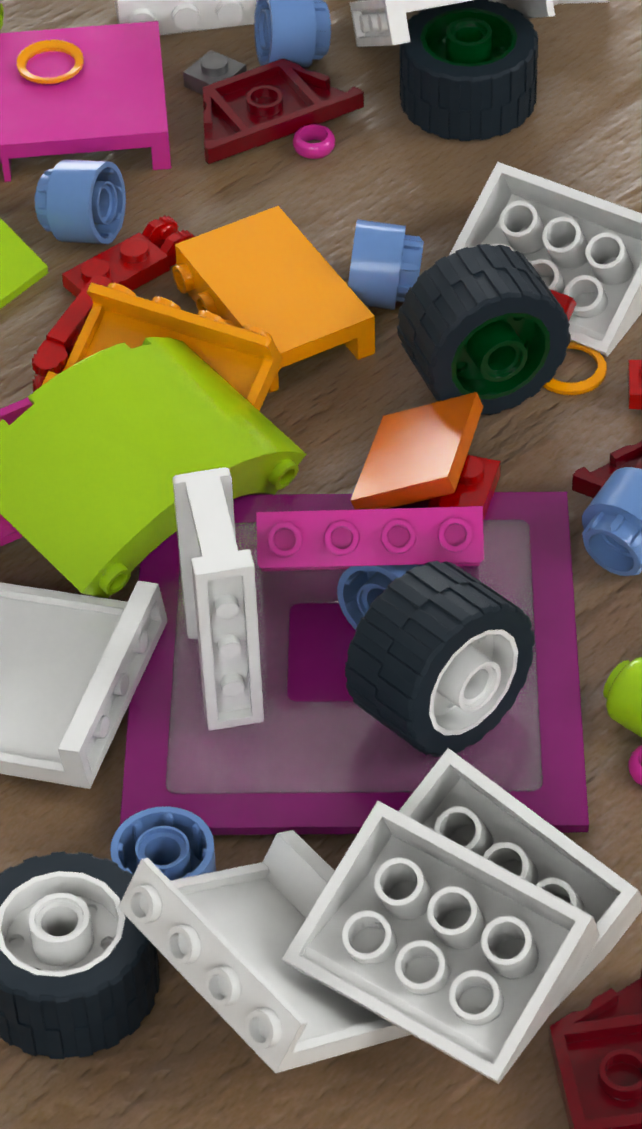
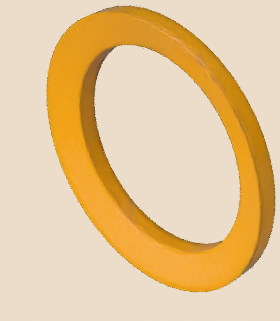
(45, 46)
(584, 386)

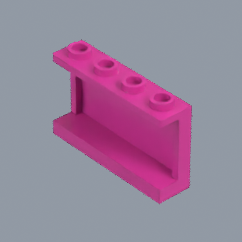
(369, 538)

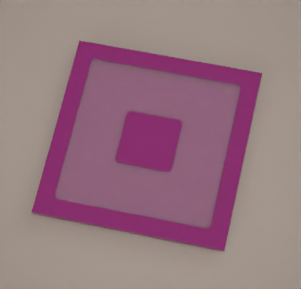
(318, 754)

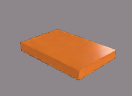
(418, 453)

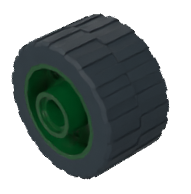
(469, 70)
(484, 327)

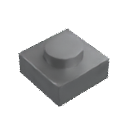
(211, 69)

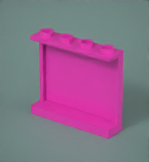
(105, 107)

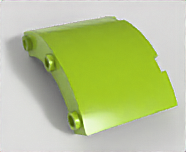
(99, 451)

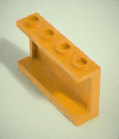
(277, 280)
(239, 355)

